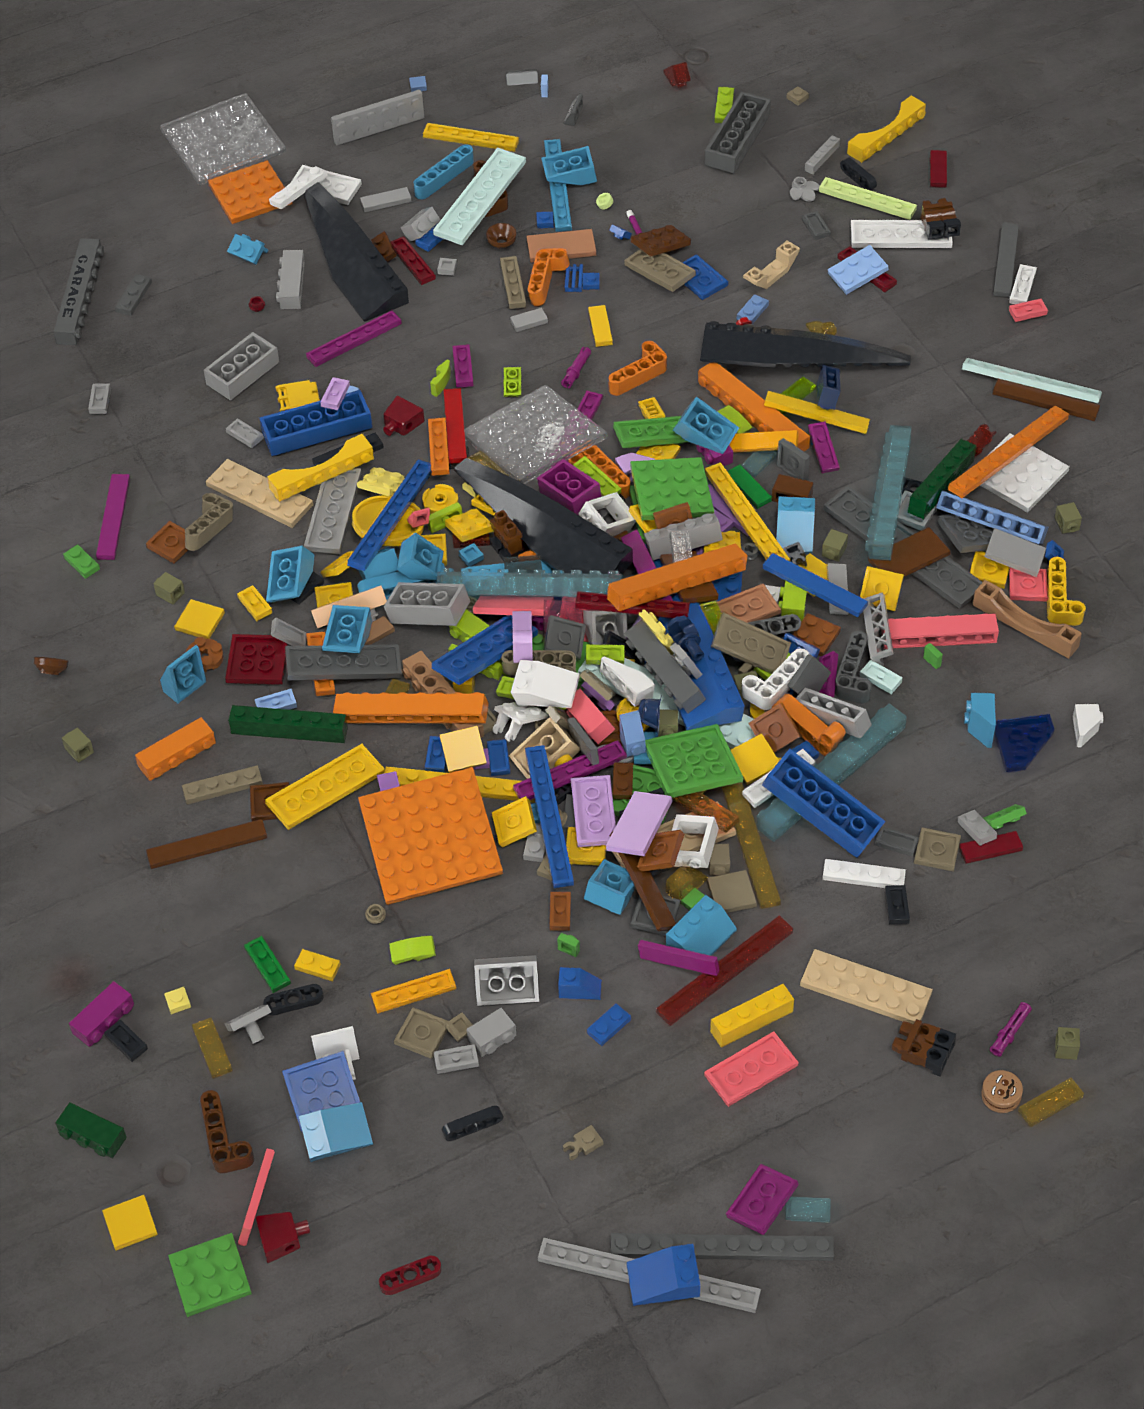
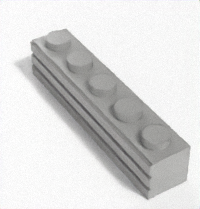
(822, 154)

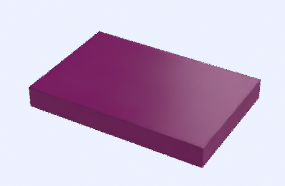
(762, 1199)

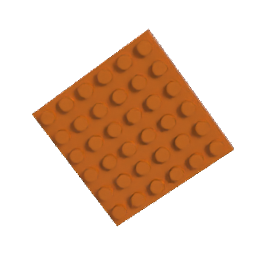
(430, 835)

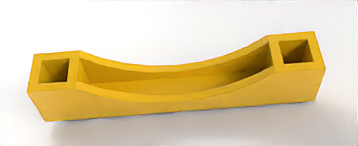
(866, 144)
(290, 482)

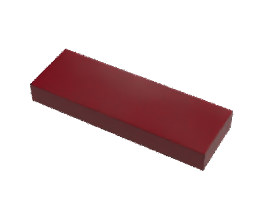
(938, 168)
(1003, 845)

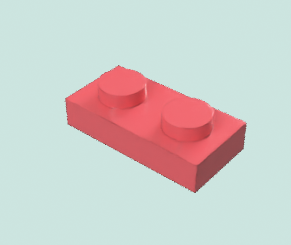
(1028, 310)

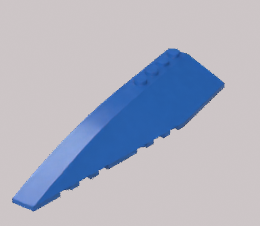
(722, 697)

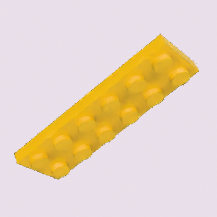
(324, 786)

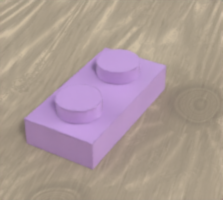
(335, 393)

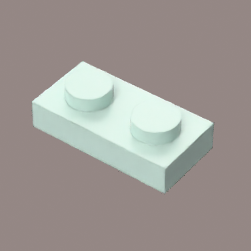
(881, 677)

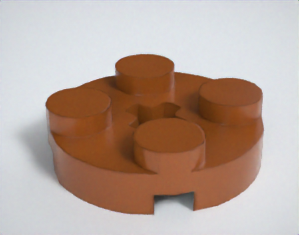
(212, 648)

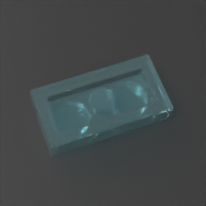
(808, 1209)

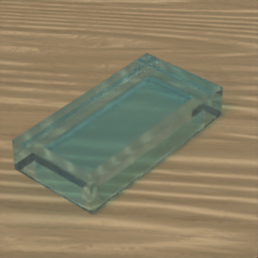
(758, 461)

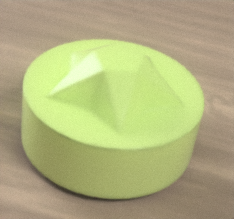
(604, 201)

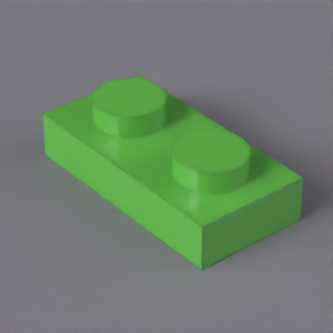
(81, 561)
(1008, 814)

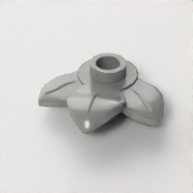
(803, 189)

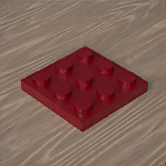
(256, 660)

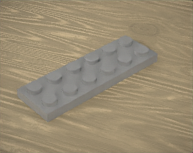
(377, 117)
(332, 513)

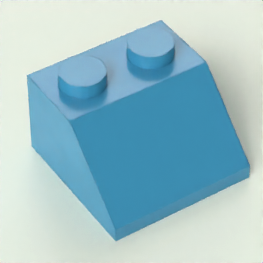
(419, 558)
(383, 563)
(981, 717)
(610, 887)

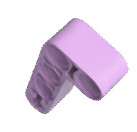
(522, 636)

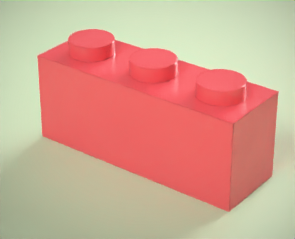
(589, 717)

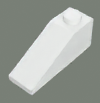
(628, 681)

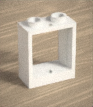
(616, 508)
(696, 825)

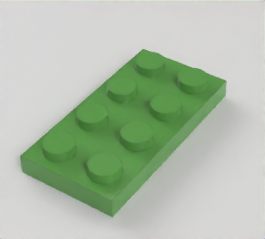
(647, 432)

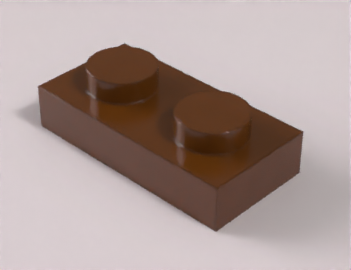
(384, 246)
(622, 780)

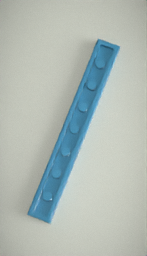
(558, 193)

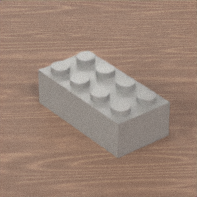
(241, 366)
(427, 604)

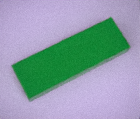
(750, 487)
(267, 964)

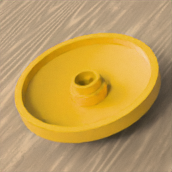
(369, 509)

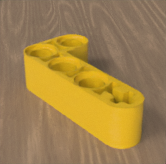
(1058, 607)

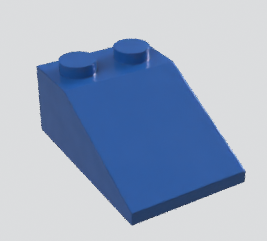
(664, 1275)

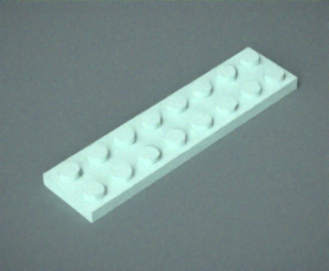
(479, 196)

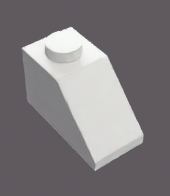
(1086, 722)

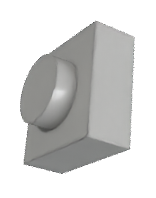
(447, 266)

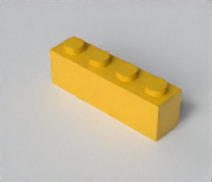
(752, 1015)

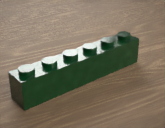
(948, 470)
(288, 724)

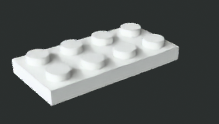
(339, 186)

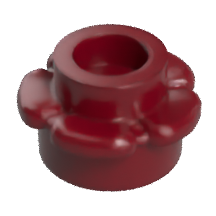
(256, 304)

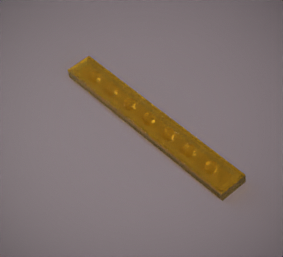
(752, 847)

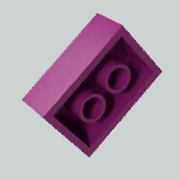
(568, 486)

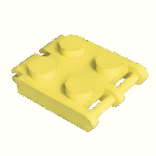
(381, 481)
(657, 629)

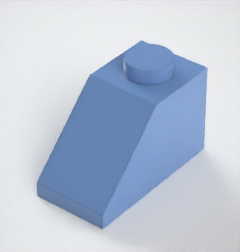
(632, 733)

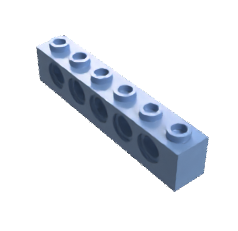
(992, 517)

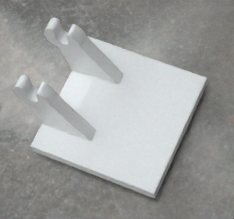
(520, 715)
(337, 1041)

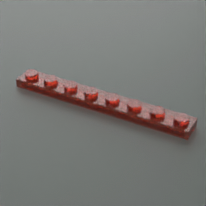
(729, 967)

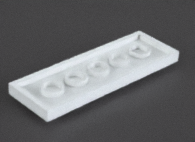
(894, 234)

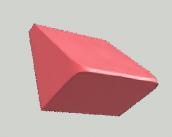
(419, 517)

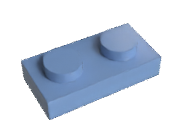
(753, 308)

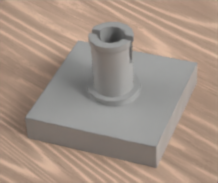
(248, 1021)

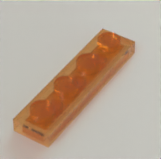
(704, 806)

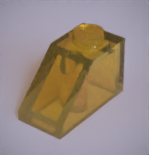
(684, 881)

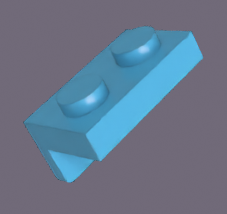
(246, 249)

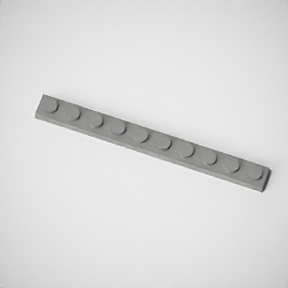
(615, 1267)

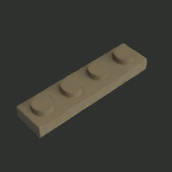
(512, 282)
(222, 784)

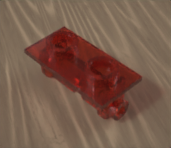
(983, 436)

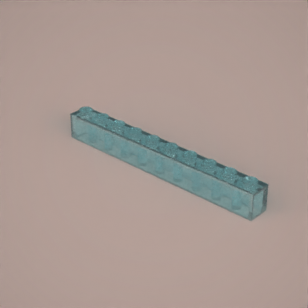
(889, 493)
(529, 584)
(837, 767)

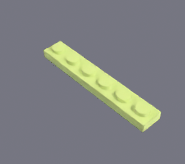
(868, 198)

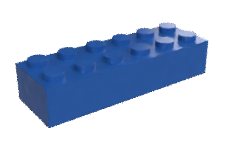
(315, 424)
(823, 803)

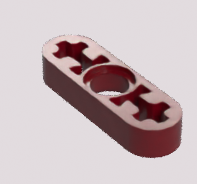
(413, 1266)

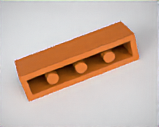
(175, 749)

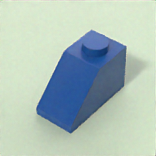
(578, 984)

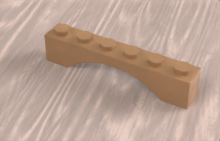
(1057, 637)

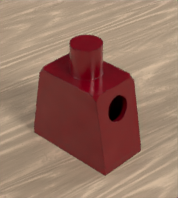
(402, 417)
(280, 1234)

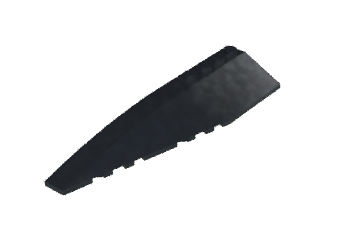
(353, 258)
(546, 526)

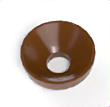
(501, 231)
(50, 665)

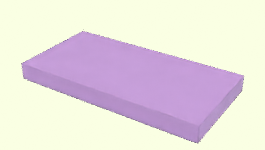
(593, 810)
(639, 823)

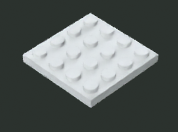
(1026, 477)

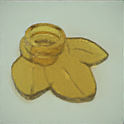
(819, 327)

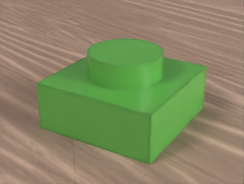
(568, 944)

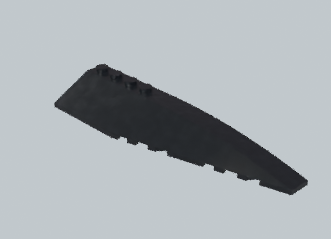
(773, 346)

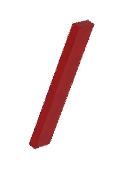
(454, 425)

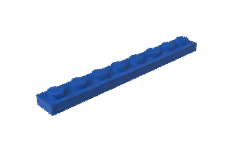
(549, 817)

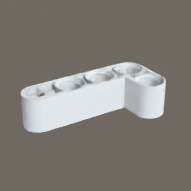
(769, 692)

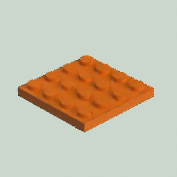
(247, 191)

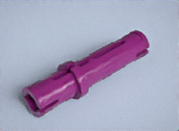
(574, 371)
(999, 1045)

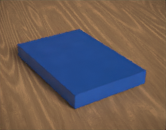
(706, 280)

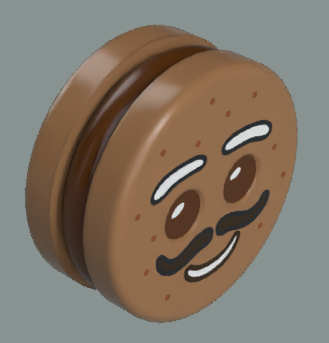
(1002, 1091)

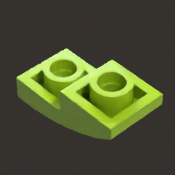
(441, 380)
(512, 381)
(736, 418)
(412, 948)

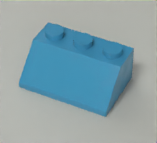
(702, 928)

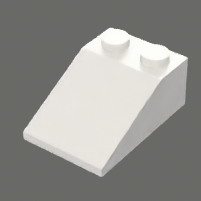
(544, 685)

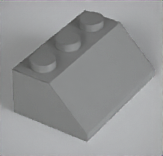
(506, 980)

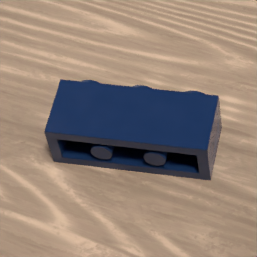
(828, 387)

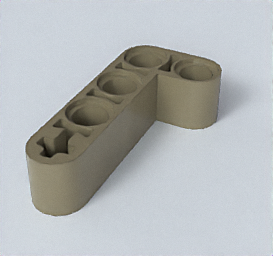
(216, 515)
(559, 658)

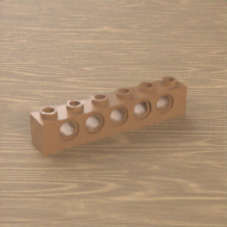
(426, 680)

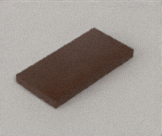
(913, 553)
(698, 593)

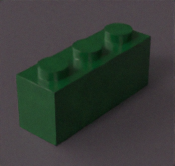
(90, 1130)

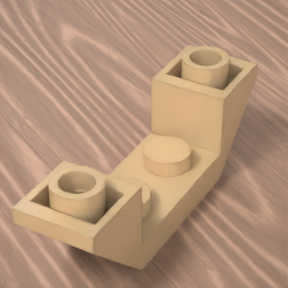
(776, 269)

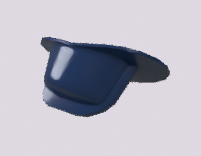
(650, 713)

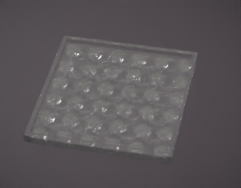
(222, 138)
(534, 434)

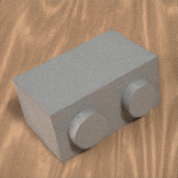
(420, 224)
(491, 1032)

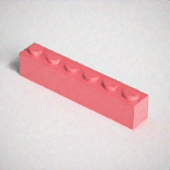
(943, 630)

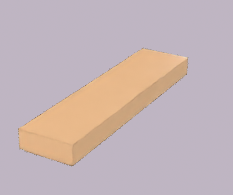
(369, 598)

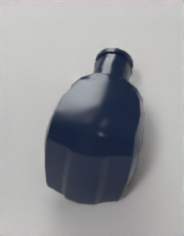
(686, 636)

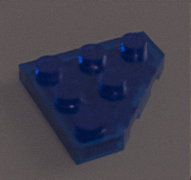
(1022, 739)

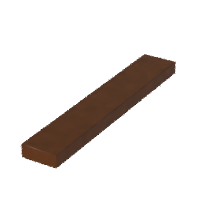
(1046, 399)
(206, 843)
(649, 893)

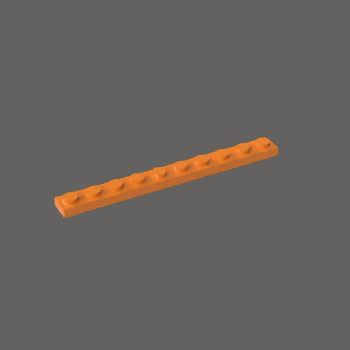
(1008, 452)

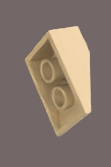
(556, 743)

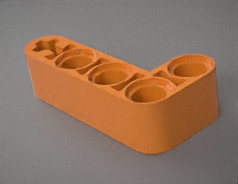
(545, 263)
(648, 367)
(607, 466)
(819, 735)

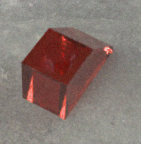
(678, 74)

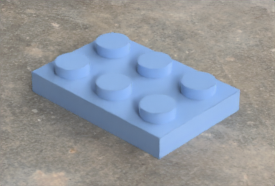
(858, 269)

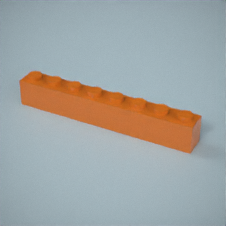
(747, 402)
(676, 576)
(412, 707)

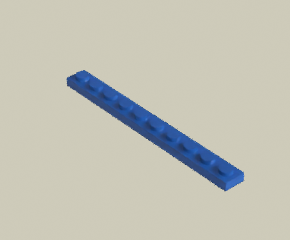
(390, 516)

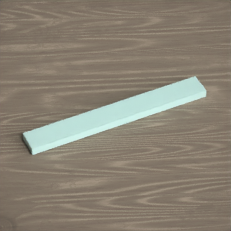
(1032, 380)

